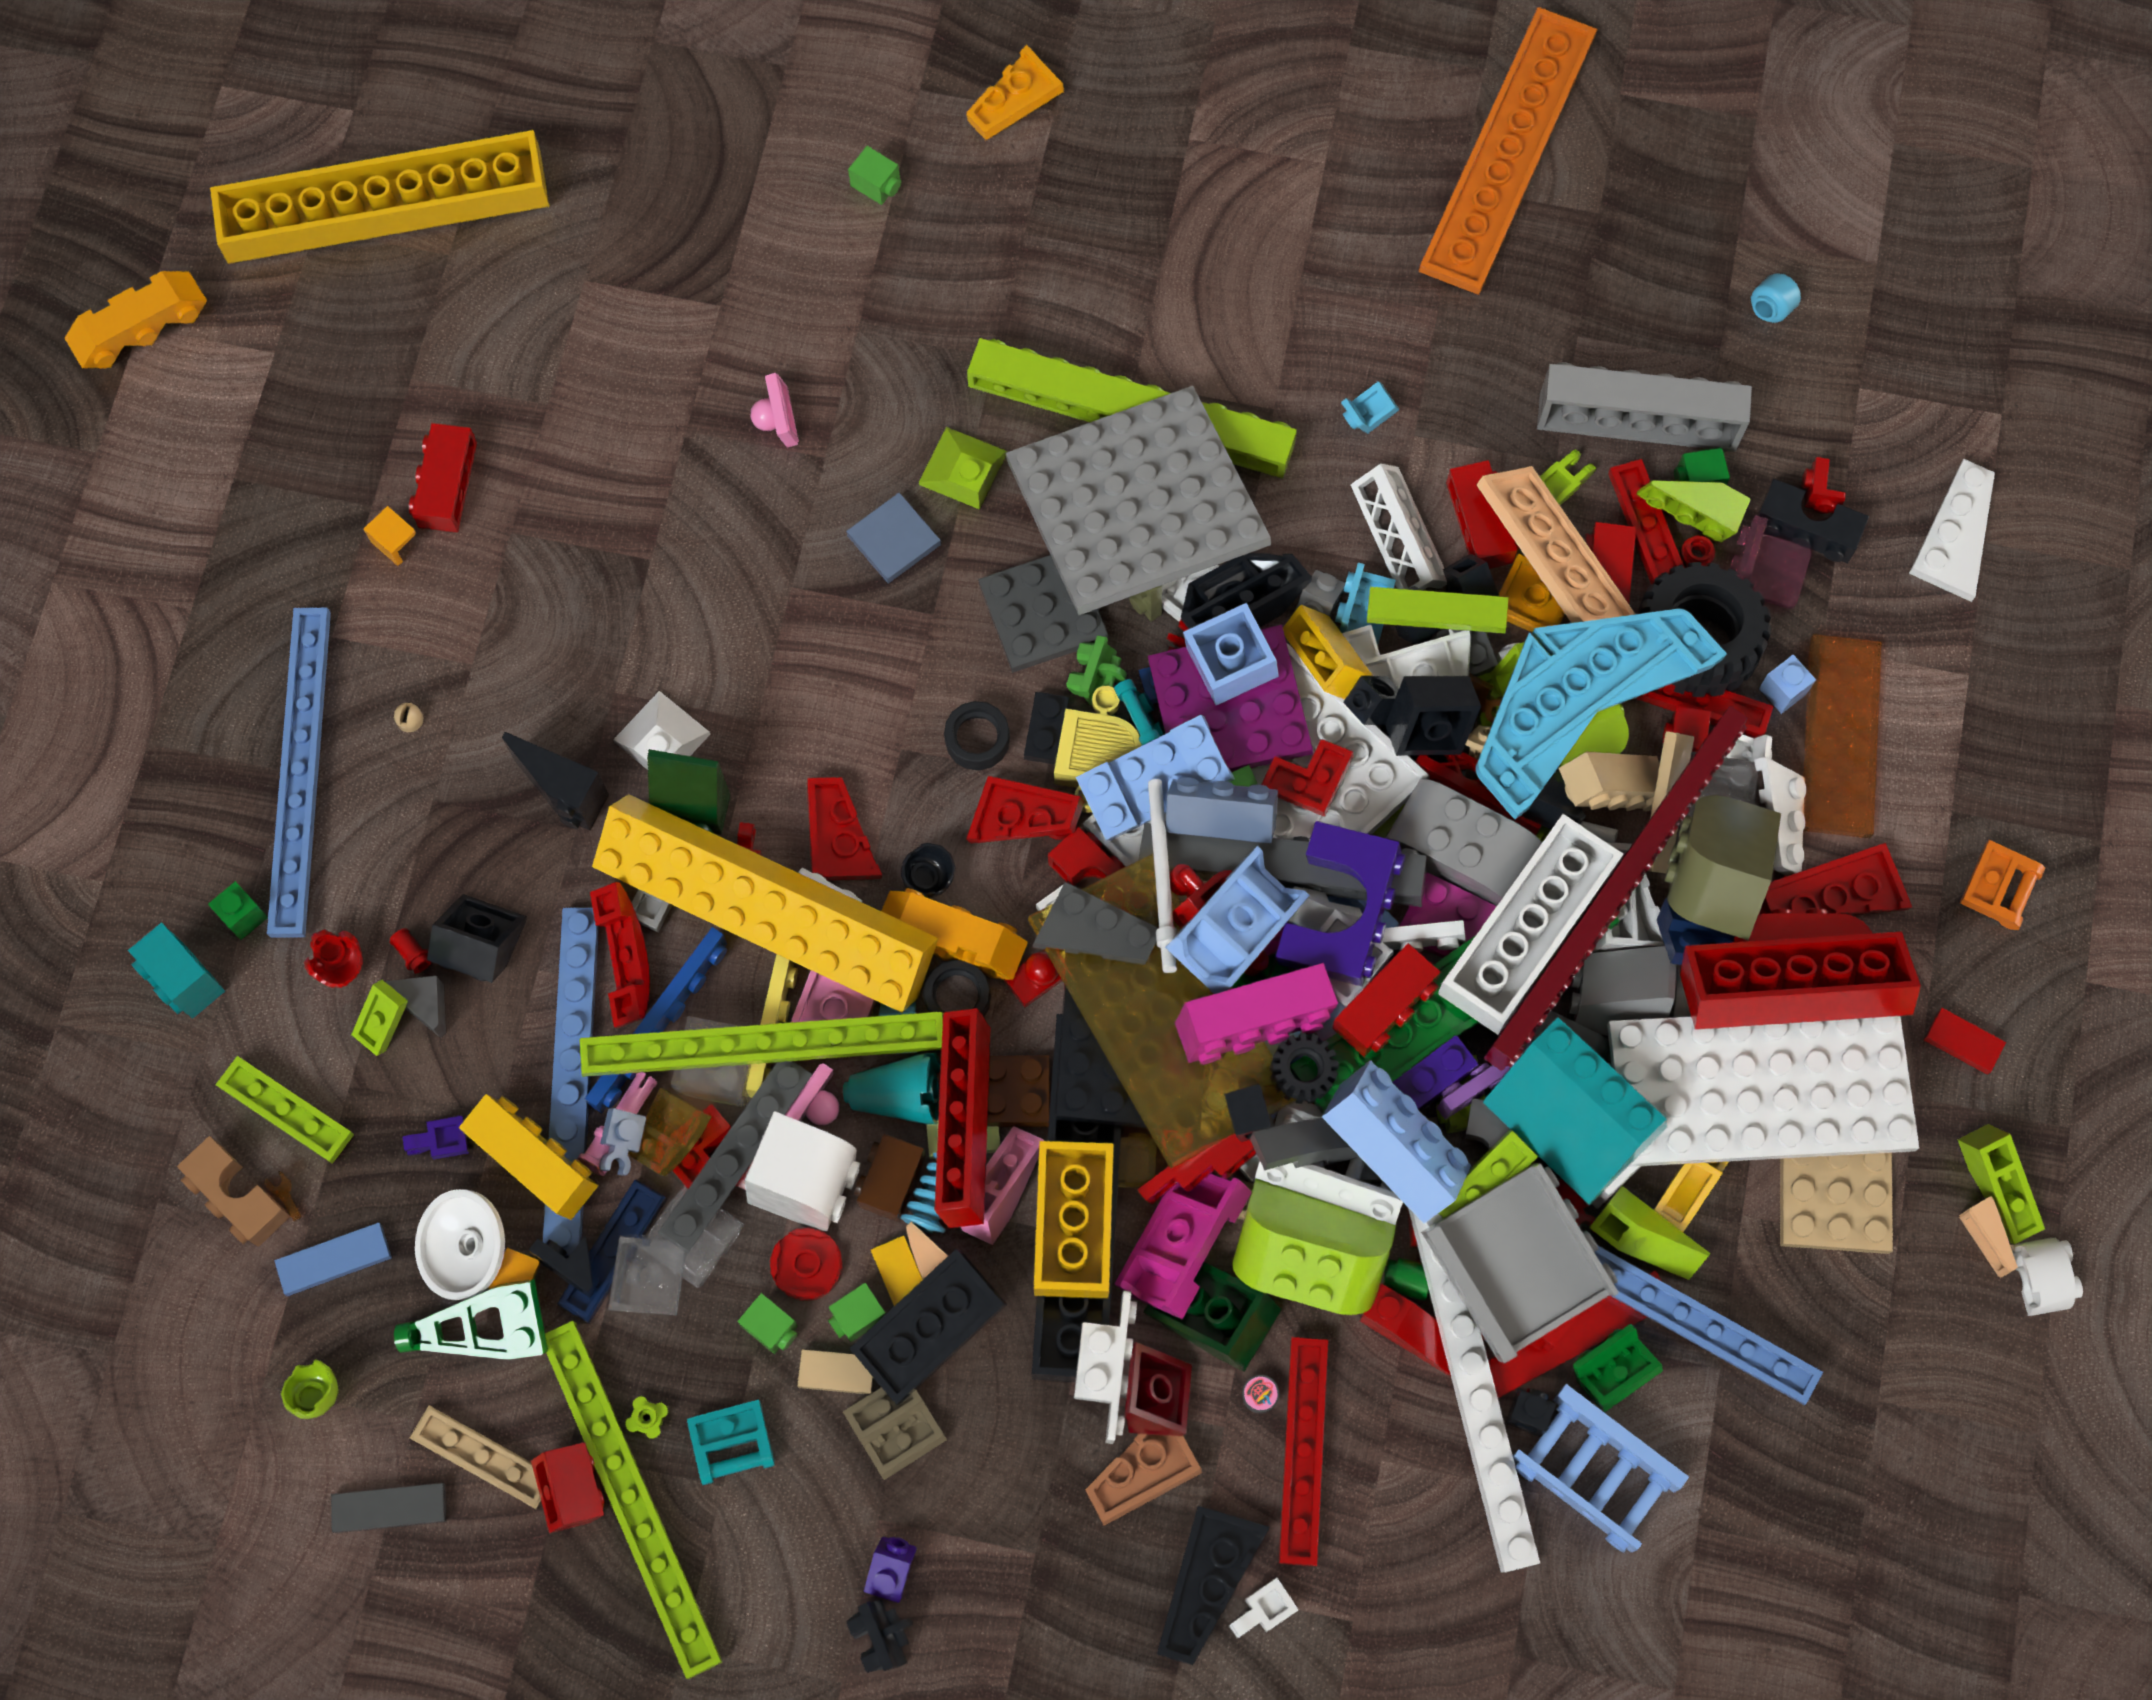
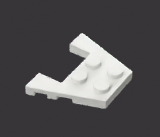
(1432, 658)

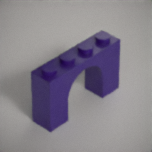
(1349, 951)

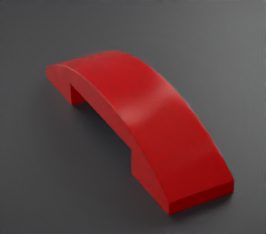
(627, 952)

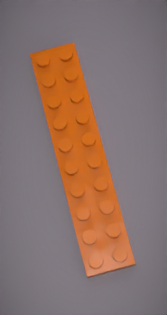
(1507, 151)

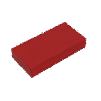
(1964, 1041)

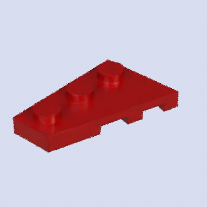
(1022, 811)
(835, 835)

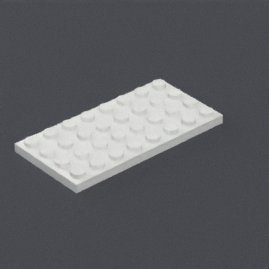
(1769, 1088)

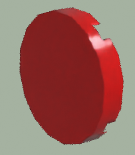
(806, 1264)

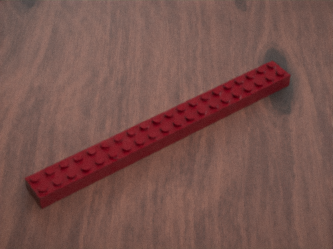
(1616, 890)

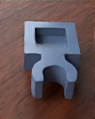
(623, 1135)

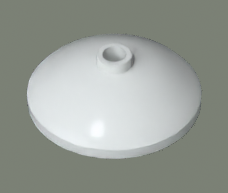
(459, 1244)

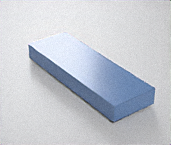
(333, 1259)

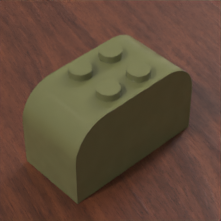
(1723, 864)

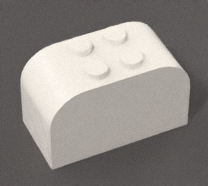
(801, 1173)

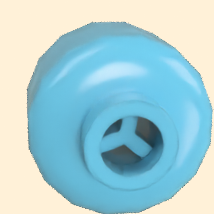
(1775, 298)

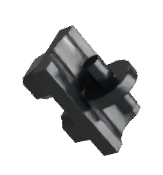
(885, 1633)

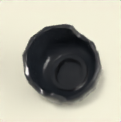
(928, 870)

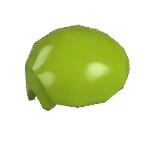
(310, 1390)

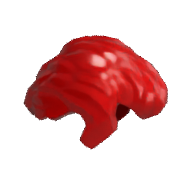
(335, 958)

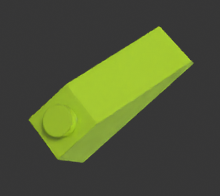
(1999, 1174)

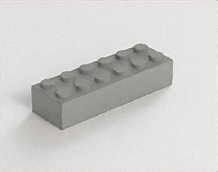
(1644, 407)

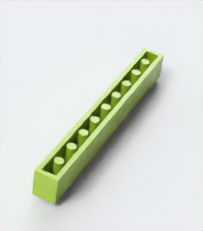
(1094, 395)

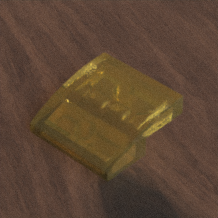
(669, 1132)

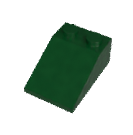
(688, 789)
(1223, 1317)

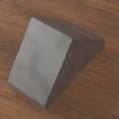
(425, 1000)

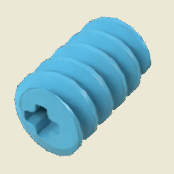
(924, 1211)

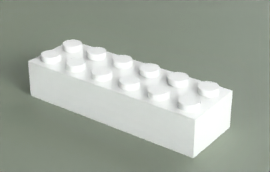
(1530, 924)

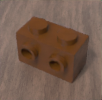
(890, 1177)

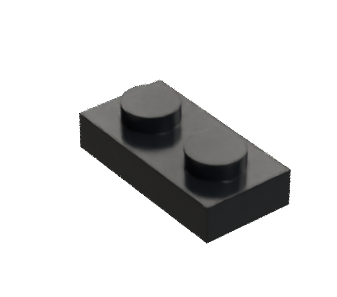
(1045, 727)

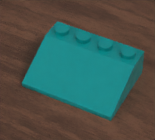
(1575, 1111)

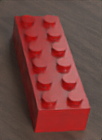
(1799, 980)

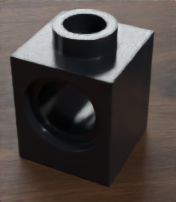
(1372, 699)

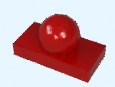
(1034, 978)

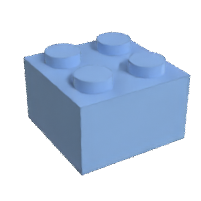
(1231, 654)

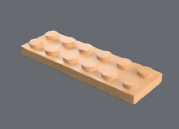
(1553, 545)

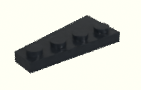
(1210, 1571)

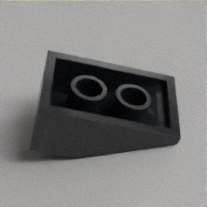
(568, 787)

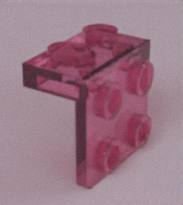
(1771, 564)

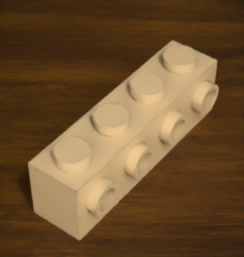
(1611, 780)

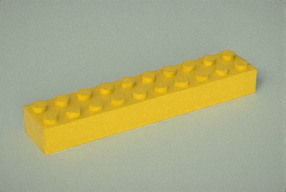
(379, 197)
(765, 902)

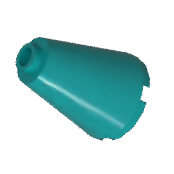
(898, 1089)

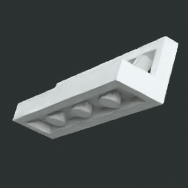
(1407, 521)

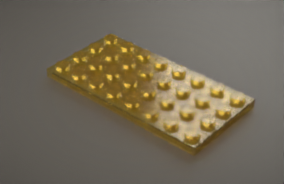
(1134, 1020)

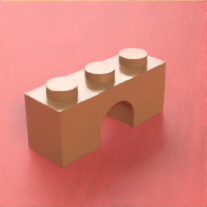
(211, 1171)

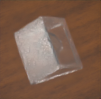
(647, 1275)

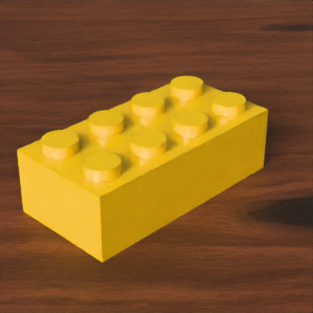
(1073, 1219)

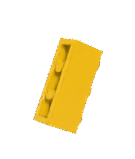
(1324, 651)

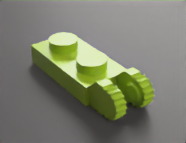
(1561, 481)

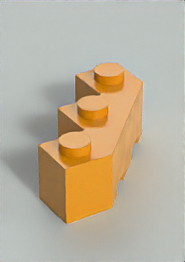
(134, 318)
(961, 935)

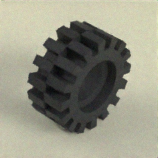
(1316, 1051)

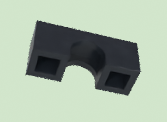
(1833, 537)
(1465, 576)

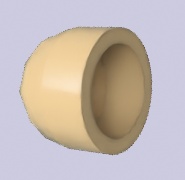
(414, 717)

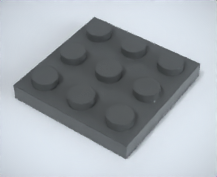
(1036, 614)

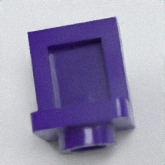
(890, 1568)

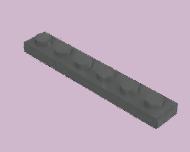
(733, 1156)

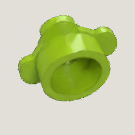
(652, 1426)

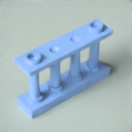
(1632, 1454)

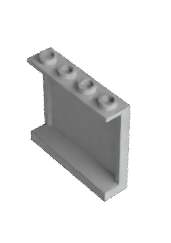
(1520, 1260)

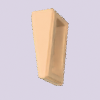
(1989, 1234)

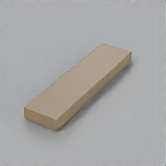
(1674, 759)
(478, 1455)

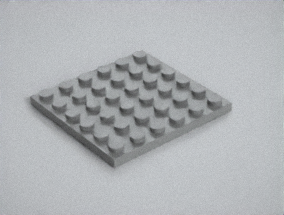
(1137, 500)

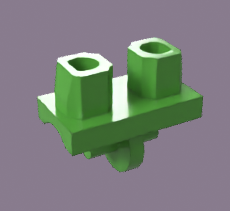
(1100, 671)

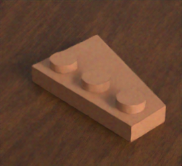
(1141, 1474)

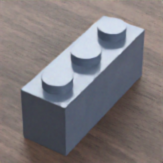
(1221, 810)

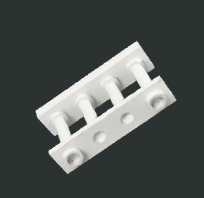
(1328, 1185)

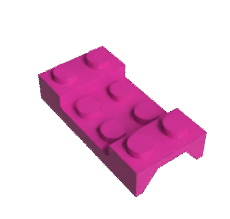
(1179, 1241)

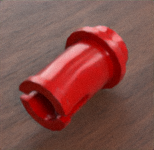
(410, 951)

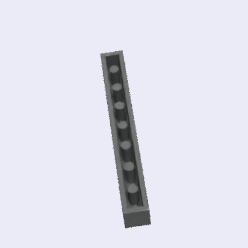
(1286, 862)

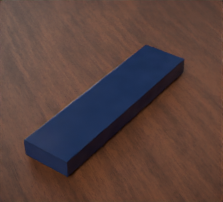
(631, 1216)

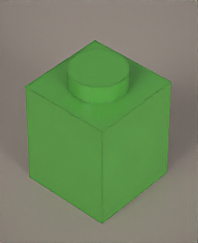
(874, 175)
(855, 1313)
(769, 1324)

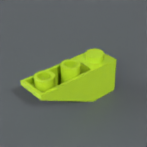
(1704, 505)
(1647, 1235)

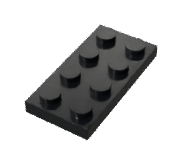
(928, 1326)

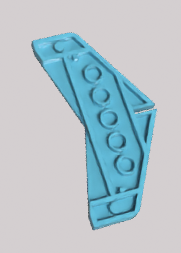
(1588, 671)

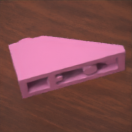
(1005, 1182)

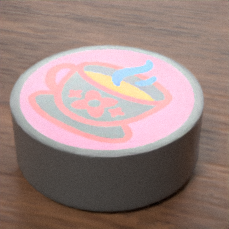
(1260, 1394)

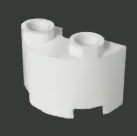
(2047, 1275)

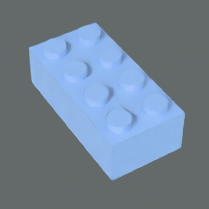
(1397, 1141)

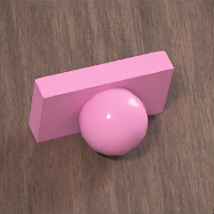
(776, 411)
(814, 1102)

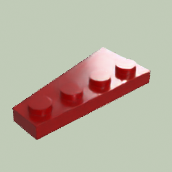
(1846, 885)

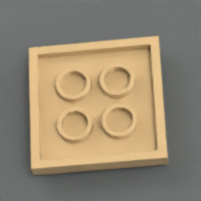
(1837, 1202)

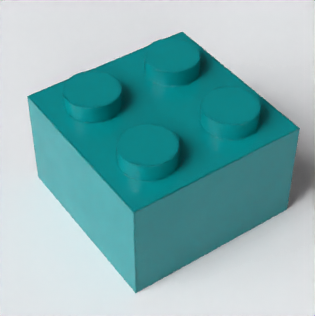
(174, 972)

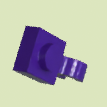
(442, 1139)

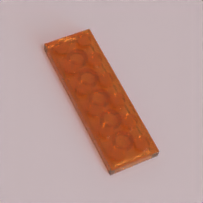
(1842, 736)

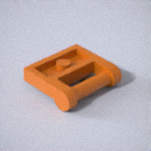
(1992, 879)

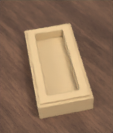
(833, 1372)

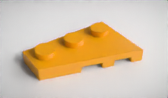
(1019, 92)

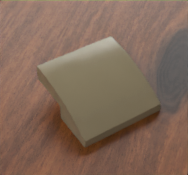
(894, 1432)

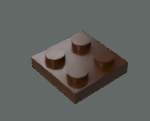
(1019, 1091)

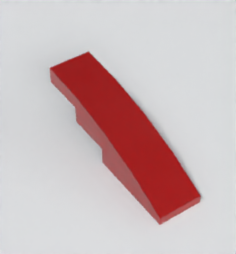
(1223, 1157)

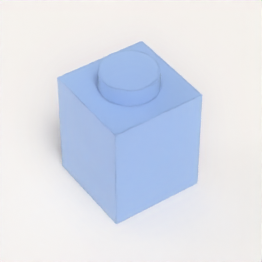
(1787, 684)

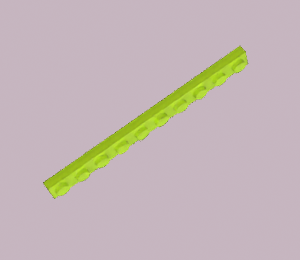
(760, 1044)
(631, 1501)

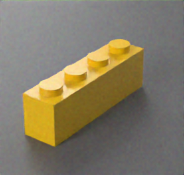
(528, 1156)

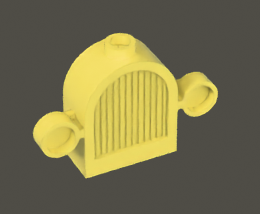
(1092, 740)

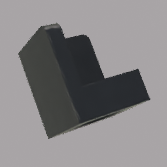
(1248, 1111)

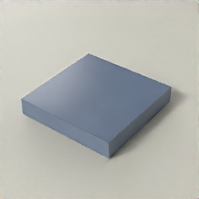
(893, 538)

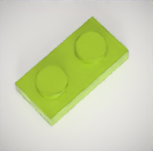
(379, 1017)

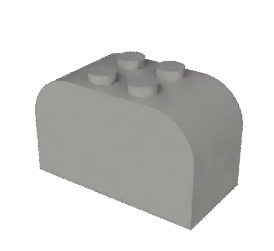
(1464, 840)

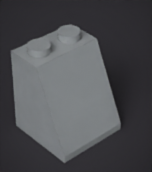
(1623, 987)

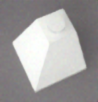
(661, 728)

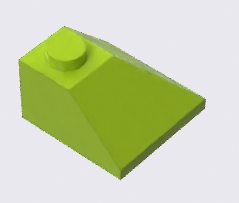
(963, 468)

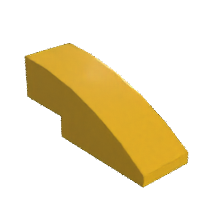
(1688, 1192)

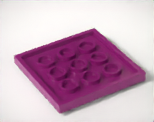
(1247, 727)

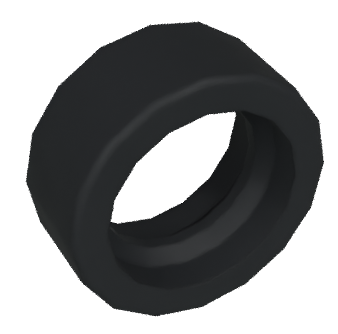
(971, 711)
(959, 968)

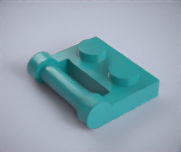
(1140, 710)
(729, 1429)

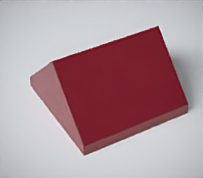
(1157, 1393)

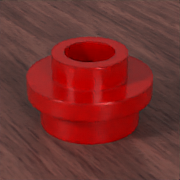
(1701, 544)

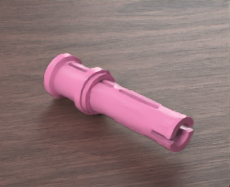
(631, 1102)

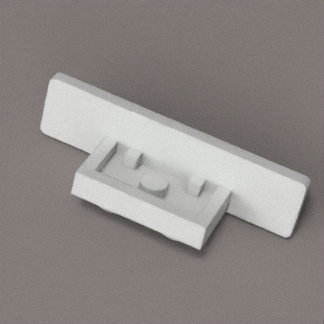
(1101, 1364)

